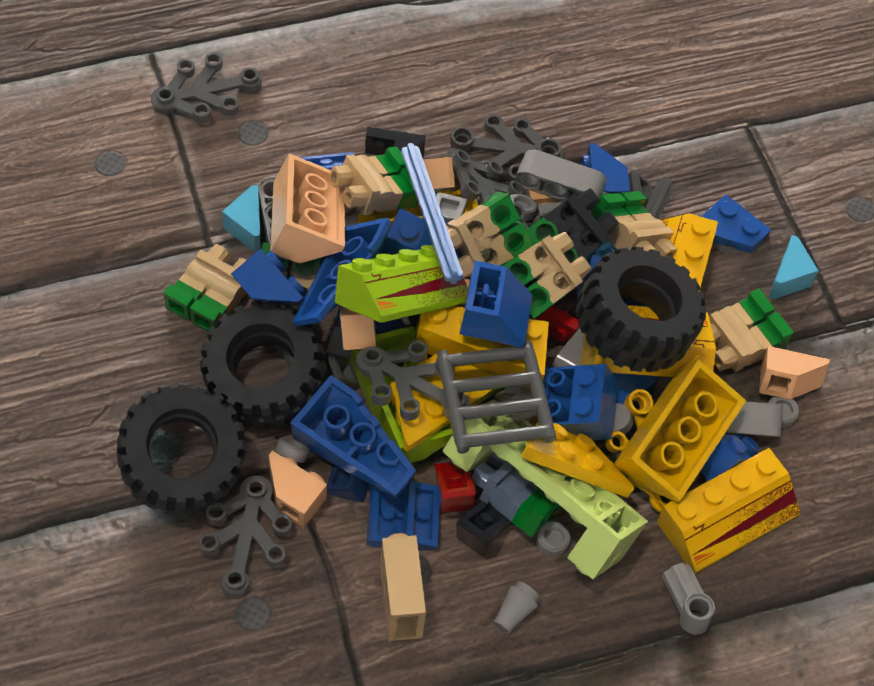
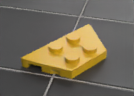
(431, 416)
(578, 458)

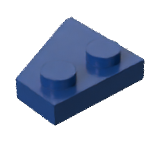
(736, 225)

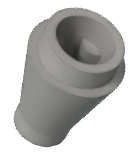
(516, 606)

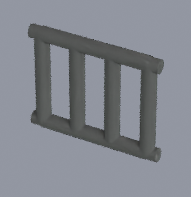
(458, 414)

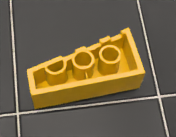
(441, 332)

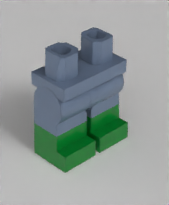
(513, 495)

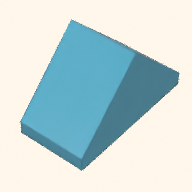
(242, 218)
(795, 271)

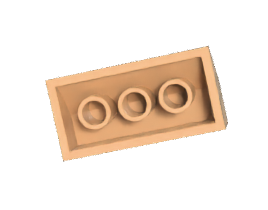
(306, 212)

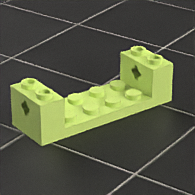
(609, 520)

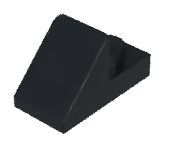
(380, 139)
(480, 527)

